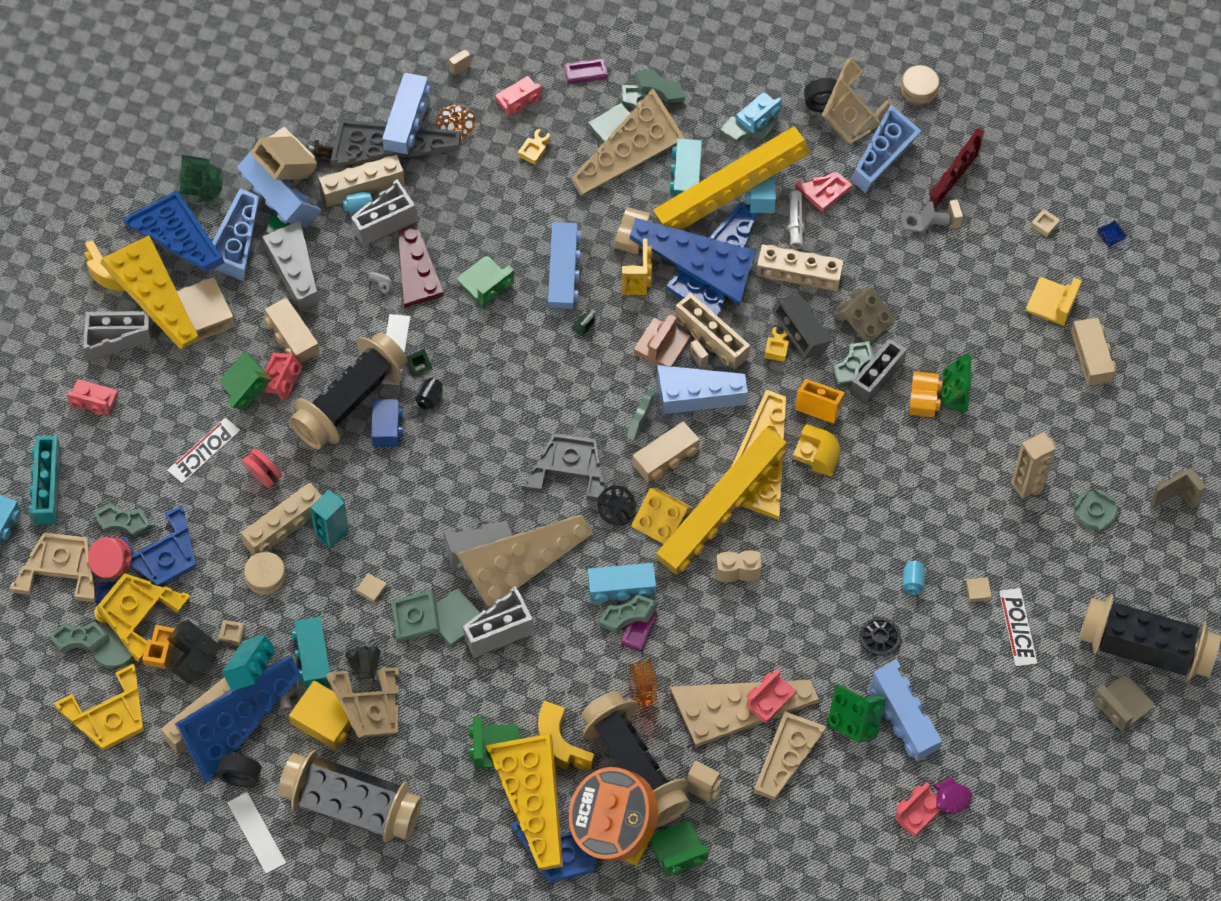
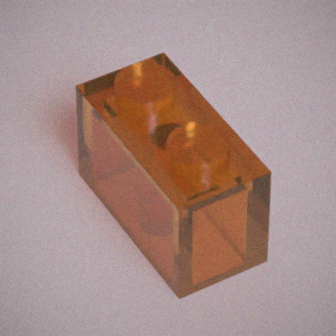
(642, 682)

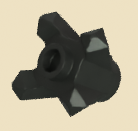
(364, 661)

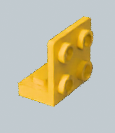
(637, 278)
(1053, 300)
(660, 515)

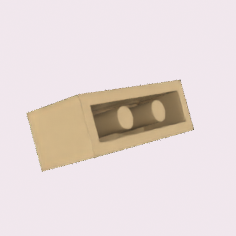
(291, 330)
(1093, 351)
(665, 452)

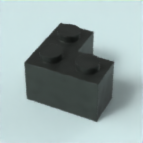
(197, 649)

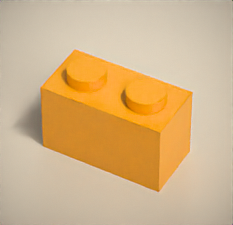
(819, 401)

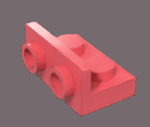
(519, 96)
(284, 372)
(92, 397)
(770, 696)
(918, 810)

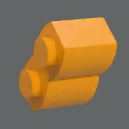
(924, 394)

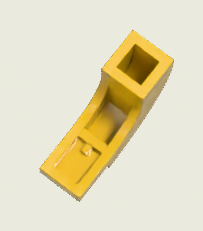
(97, 271)
(550, 722)

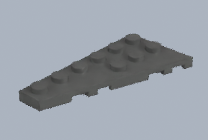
(363, 143)

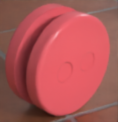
(259, 465)
(109, 557)

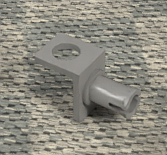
(924, 219)

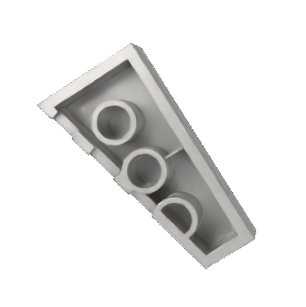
(291, 260)

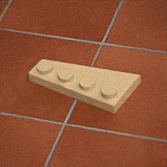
(788, 750)

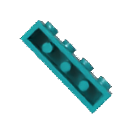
(45, 480)

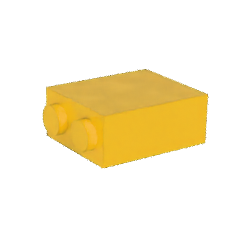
(321, 716)

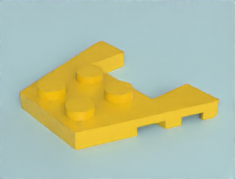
(130, 603)
(111, 720)

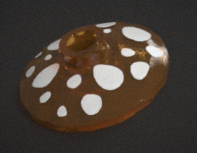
(465, 119)

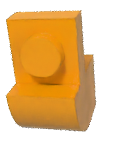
(159, 650)

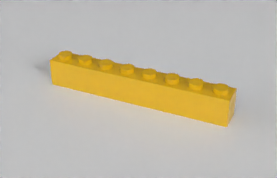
(733, 180)
(721, 501)

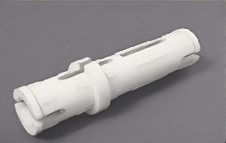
(796, 227)

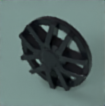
(616, 505)
(880, 636)

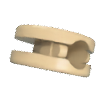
(919, 84)
(265, 573)

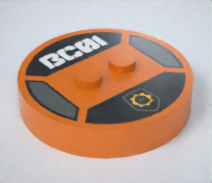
(613, 814)

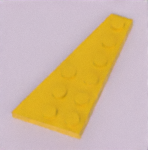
(148, 283)
(768, 493)
(530, 785)

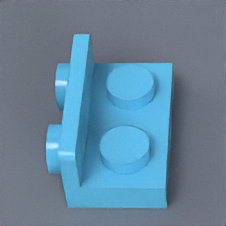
(759, 112)

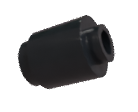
(429, 393)

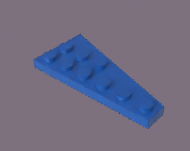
(177, 230)
(732, 230)
(702, 258)
(233, 716)

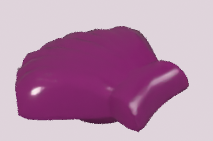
(952, 796)

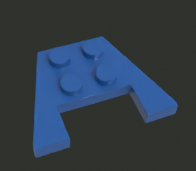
(168, 556)
(575, 860)

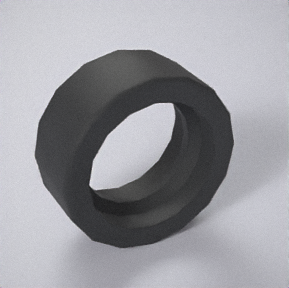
(816, 88)
(238, 770)

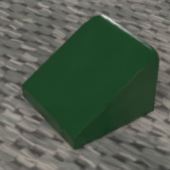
(584, 323)
(418, 362)

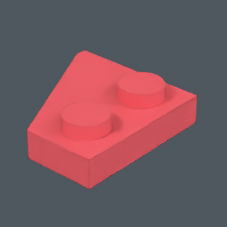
(824, 190)

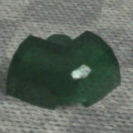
(199, 178)

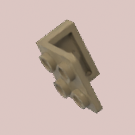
(865, 313)
(1183, 482)
(1123, 702)

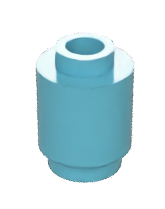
(356, 201)
(913, 577)

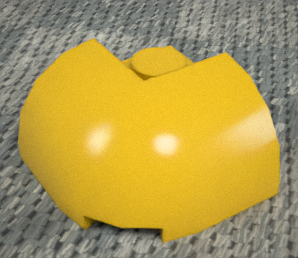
(818, 449)

